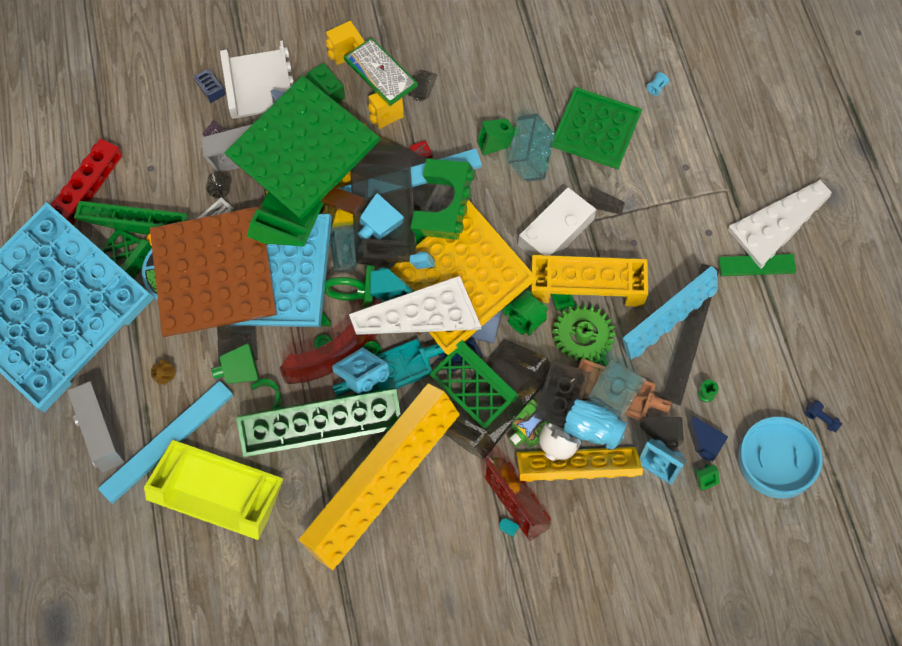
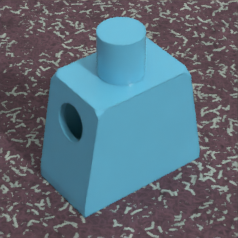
(379, 219)

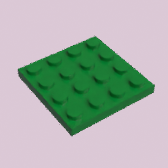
(596, 128)

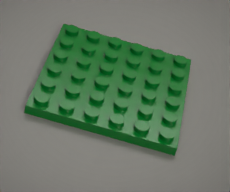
(302, 147)

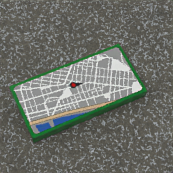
(380, 71)

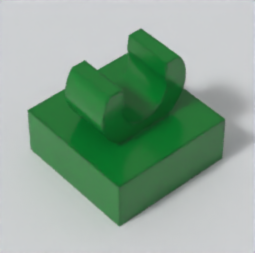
(707, 477)

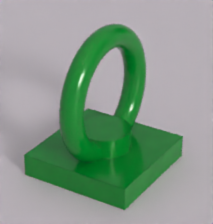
(363, 288)

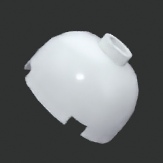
(557, 442)

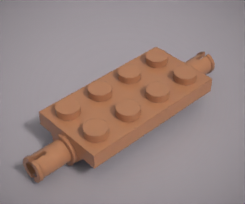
(644, 400)

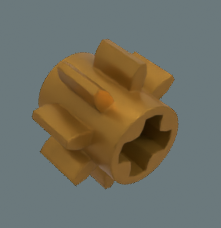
(162, 372)

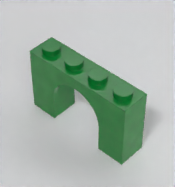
(449, 222)

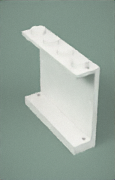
(252, 78)

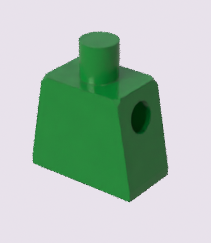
(495, 136)
(237, 366)

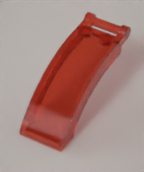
(319, 362)

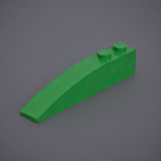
(126, 218)

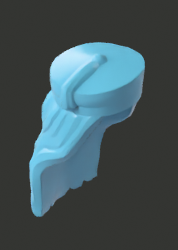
(594, 424)

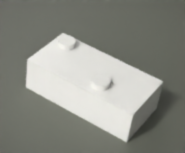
(557, 225)

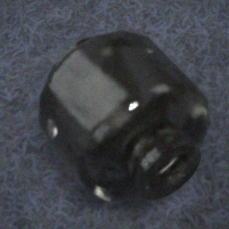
(218, 184)

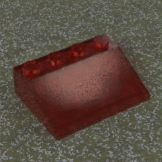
(515, 497)

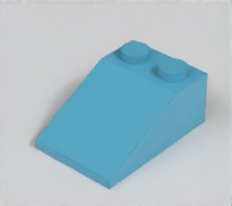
(662, 461)

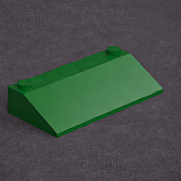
(279, 226)

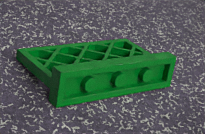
(135, 258)
(488, 376)

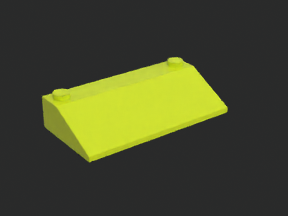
(213, 489)

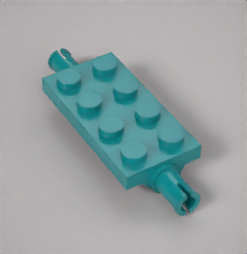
(405, 366)

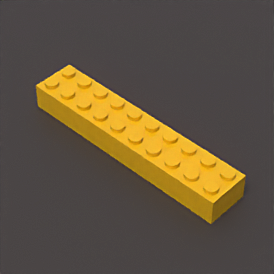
(379, 477)

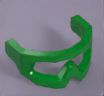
(265, 382)

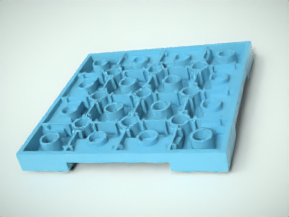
(58, 305)

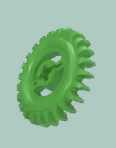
(586, 319)

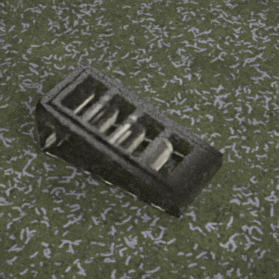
(604, 201)

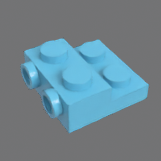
(362, 370)

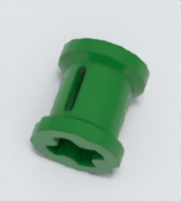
(708, 385)

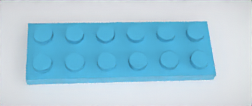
(670, 313)

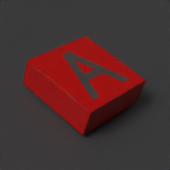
(422, 148)

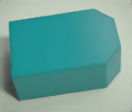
(508, 527)

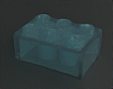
(531, 147)

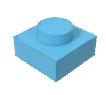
(422, 260)

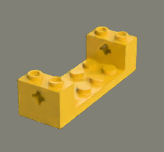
(341, 42)
(590, 277)

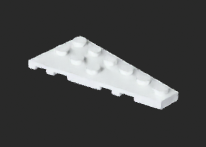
(775, 224)
(426, 310)

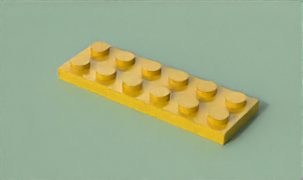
(583, 464)

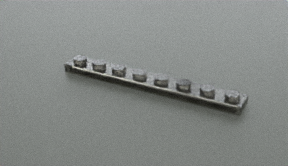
(686, 350)

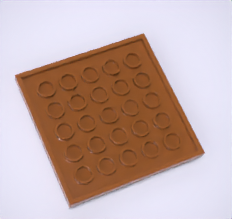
(211, 273)

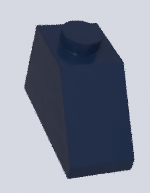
(706, 439)

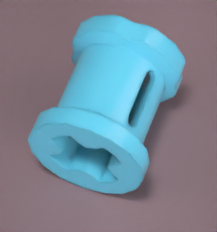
(657, 84)

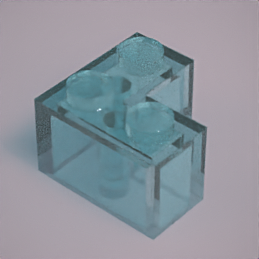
(343, 250)

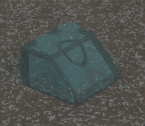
(617, 388)

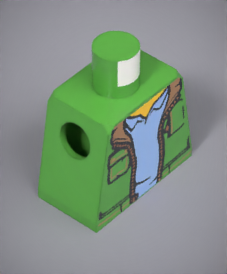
(526, 427)

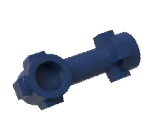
(815, 409)

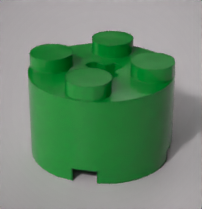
(525, 313)

